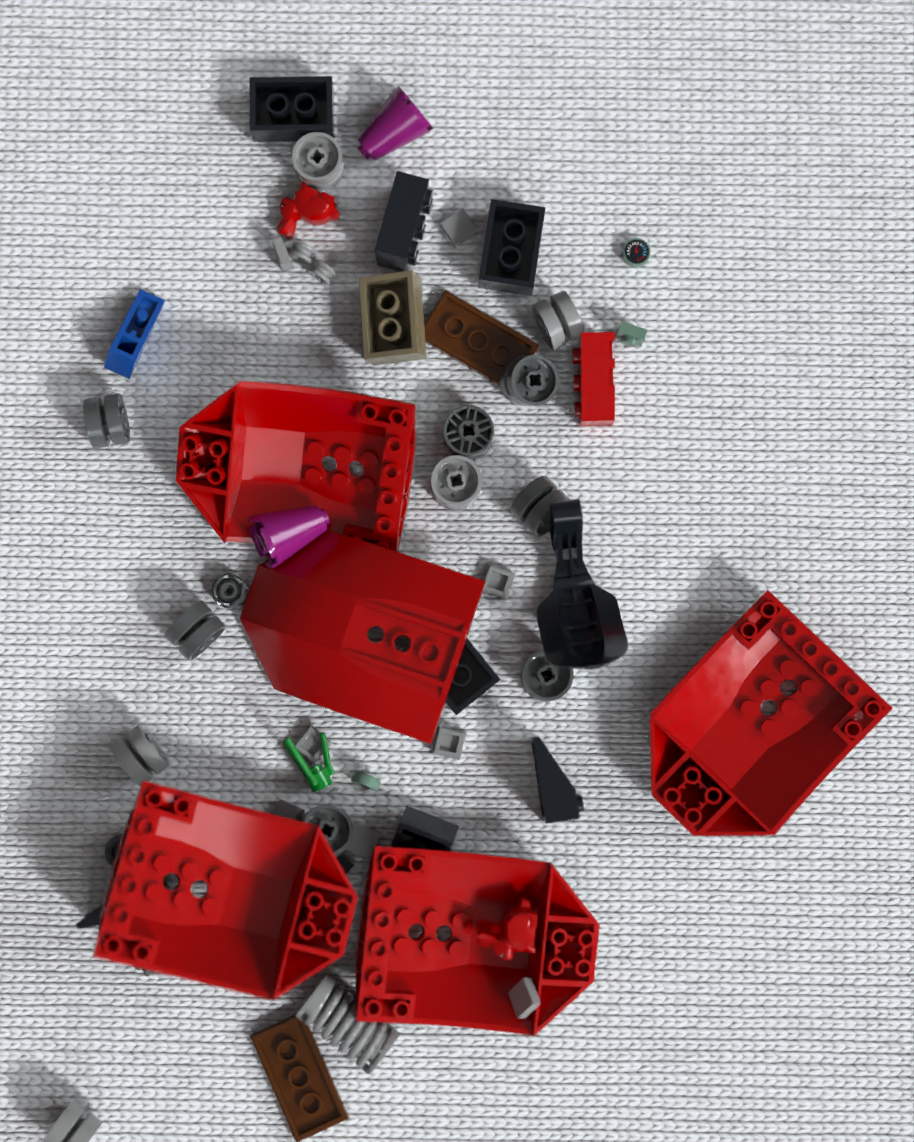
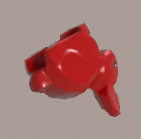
(308, 205)
(516, 933)

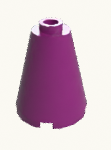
(393, 126)
(286, 532)

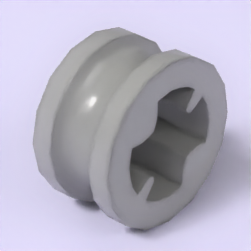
(302, 253)
(321, 272)

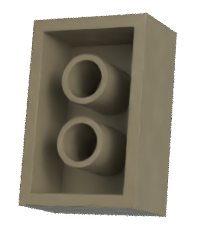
(392, 318)

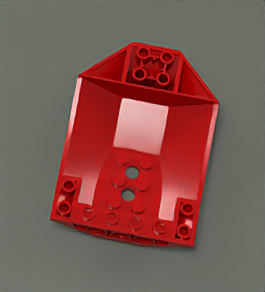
(265, 450)
(314, 623)
(727, 763)
(270, 906)
(457, 978)

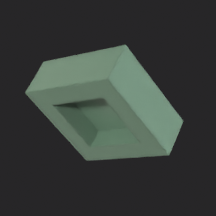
(631, 334)

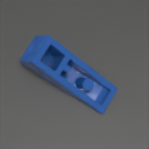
(134, 334)

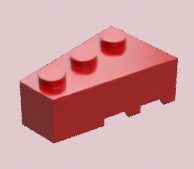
(594, 379)

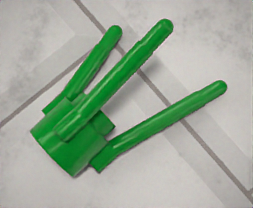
(316, 775)

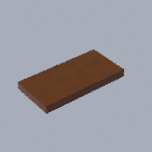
(474, 337)
(299, 1077)

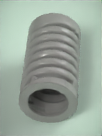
(339, 1013)

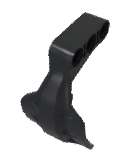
(578, 619)

